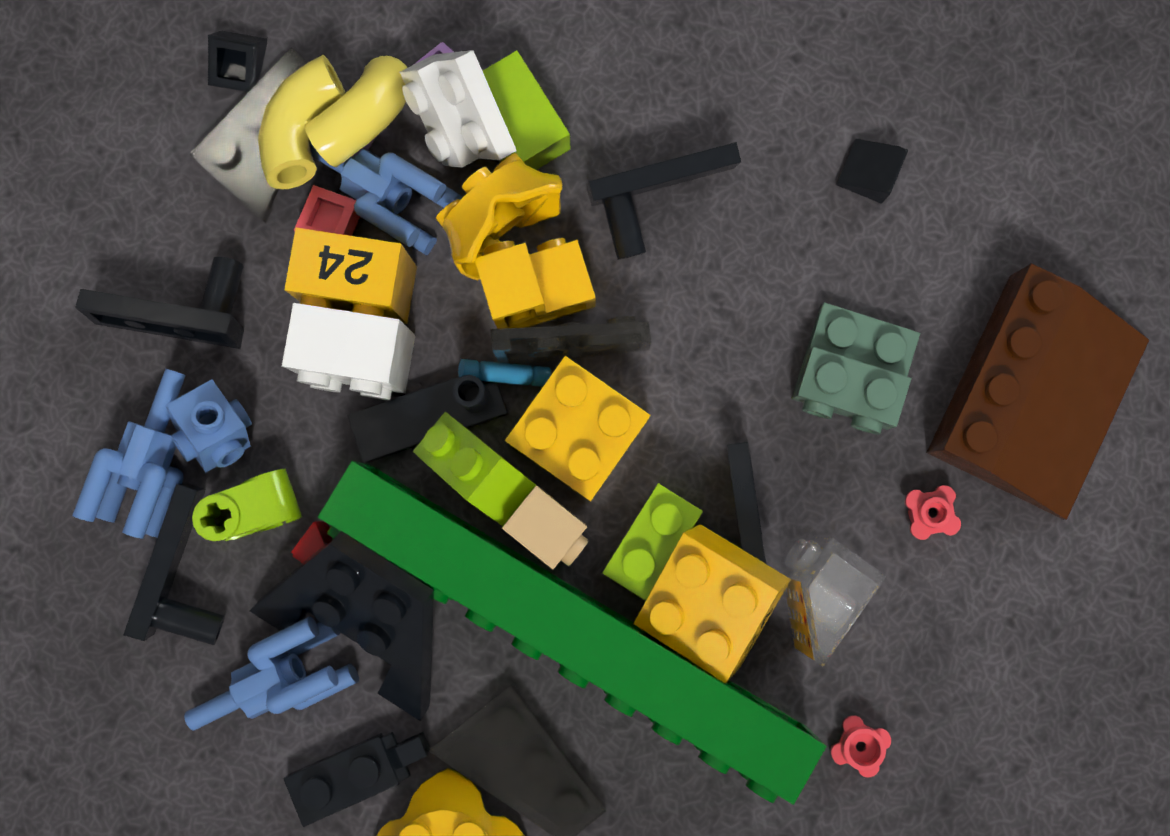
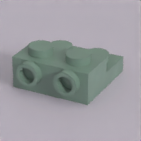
(856, 369)

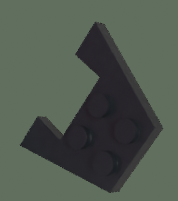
(369, 604)

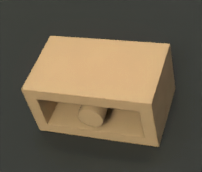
(547, 529)

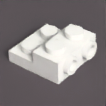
(456, 109)

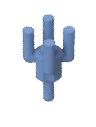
(384, 190)
(138, 464)
(277, 677)

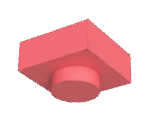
(328, 212)

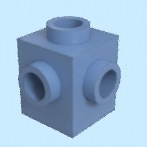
(209, 427)

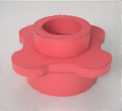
(919, 506)
(865, 761)

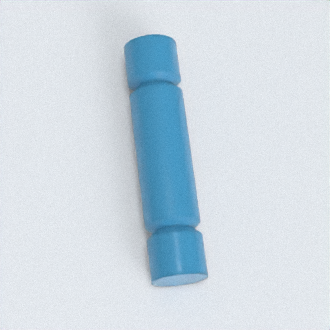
(505, 372)

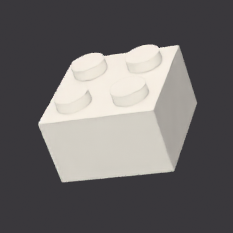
(349, 349)

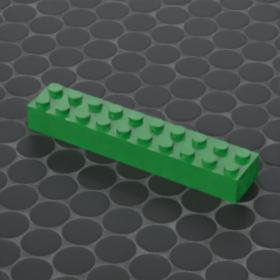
(576, 631)

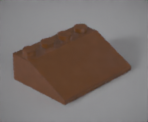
(1040, 391)

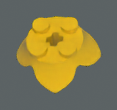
(494, 206)
(449, 807)

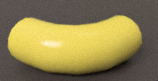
(360, 112)
(282, 133)

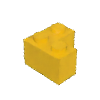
(535, 286)

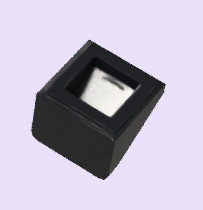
(235, 60)
(872, 169)

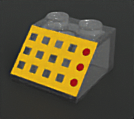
(826, 594)

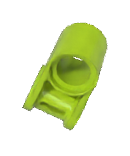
(254, 507)

